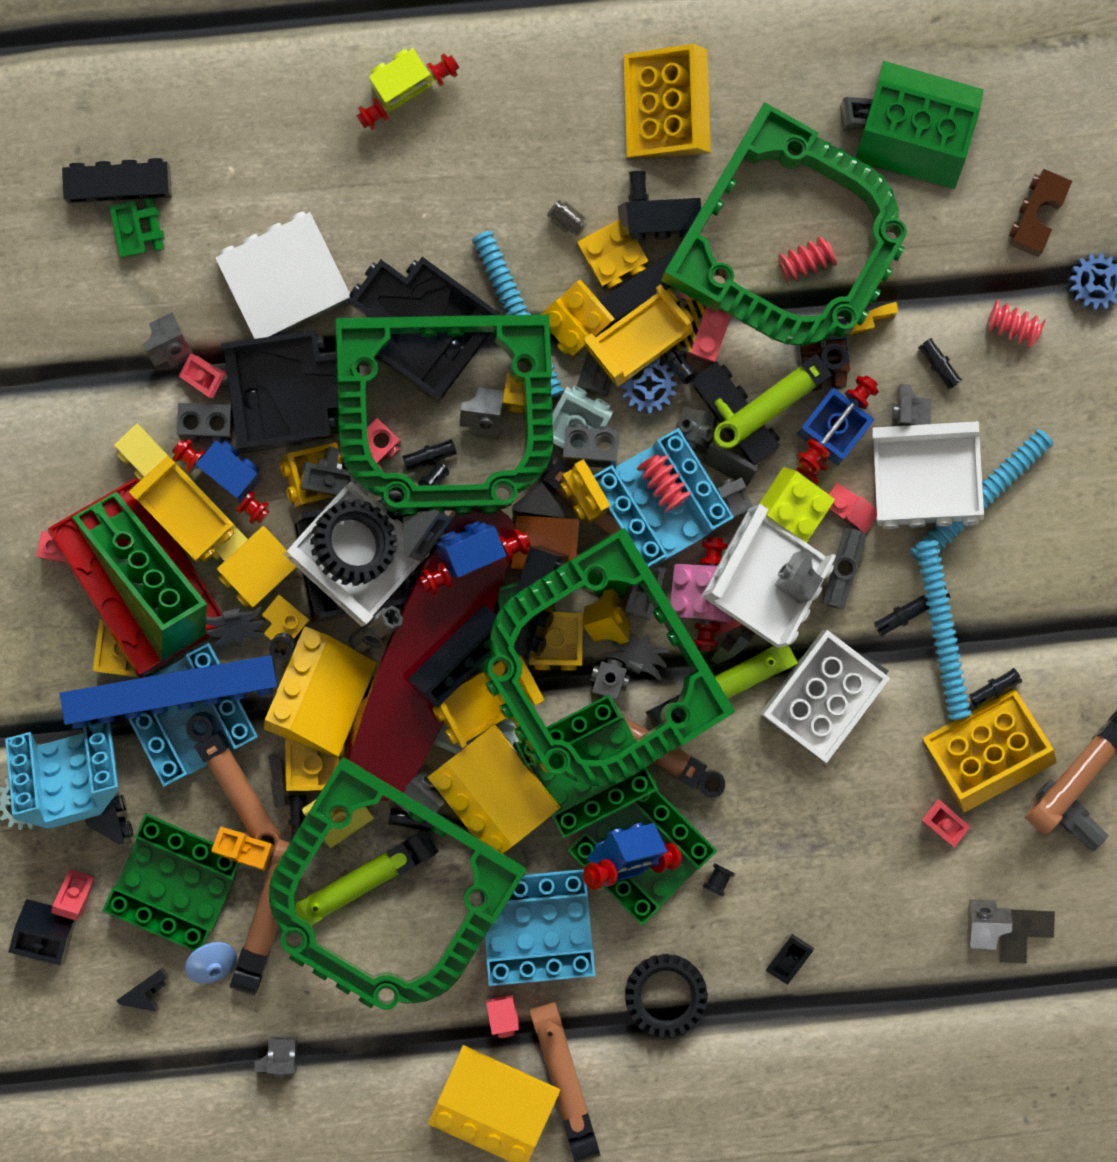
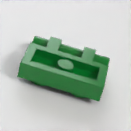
(129, 231)

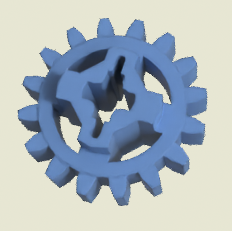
(1090, 274)
(662, 384)

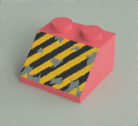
(708, 332)

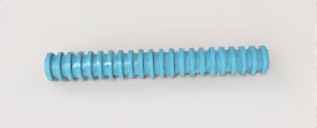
(505, 287)
(995, 484)
(943, 630)

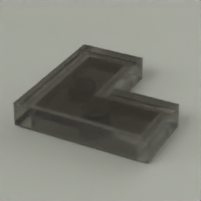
(278, 784)
(1025, 924)

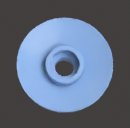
(210, 962)

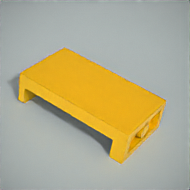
(640, 336)
(183, 509)
(474, 709)

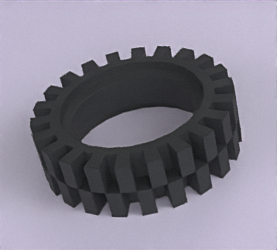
(371, 519)
(672, 1027)

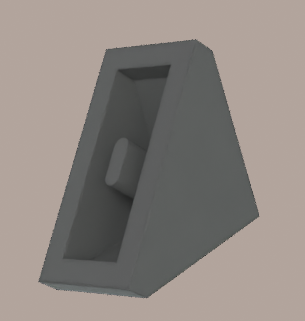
(854, 112)
(539, 503)
(422, 532)

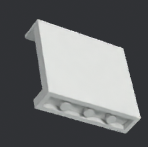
(283, 277)
(928, 474)
(355, 546)
(748, 575)

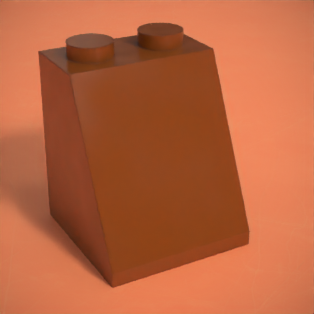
(553, 533)

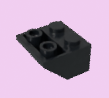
(113, 822)
(41, 934)

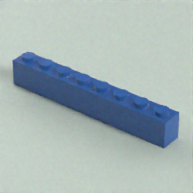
(169, 690)

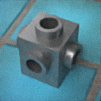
(697, 427)
(604, 688)

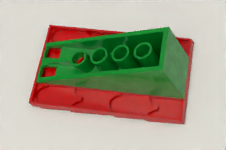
(136, 579)

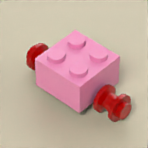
(686, 594)

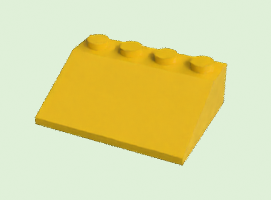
(667, 102)
(320, 693)
(990, 750)
(494, 791)
(493, 1106)

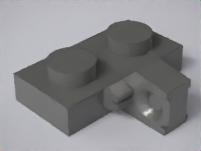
(326, 475)

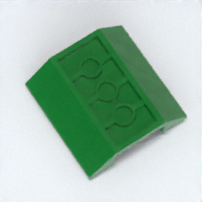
(920, 125)
(594, 734)
(172, 884)
(647, 892)

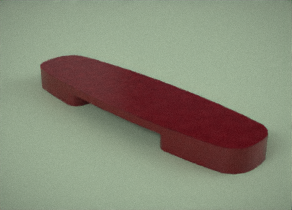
(395, 721)

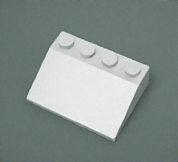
(824, 695)

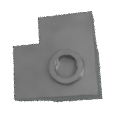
(167, 342)
(911, 408)
(483, 413)
(735, 496)
(798, 577)
(424, 791)
(987, 923)
(280, 1058)

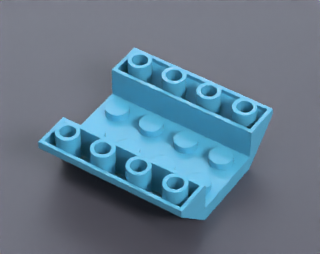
(635, 508)
(165, 734)
(63, 777)
(542, 931)

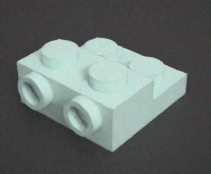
(578, 409)

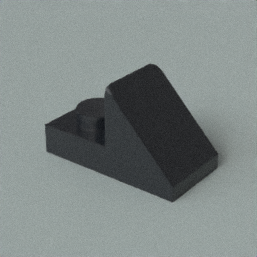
(789, 958)
(139, 995)

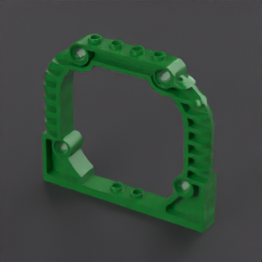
(769, 139)
(520, 336)
(701, 696)
(493, 875)

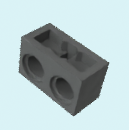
(206, 414)
(590, 452)
(638, 602)

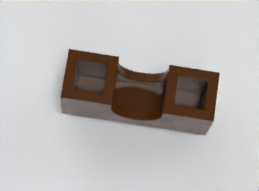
(1030, 233)

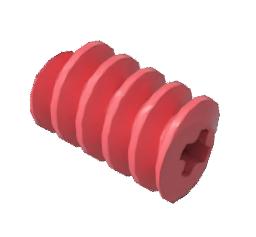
(806, 259)
(1015, 324)
(664, 482)

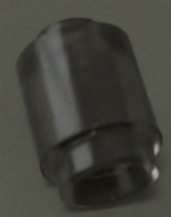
(567, 219)

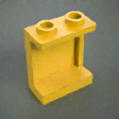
(256, 568)

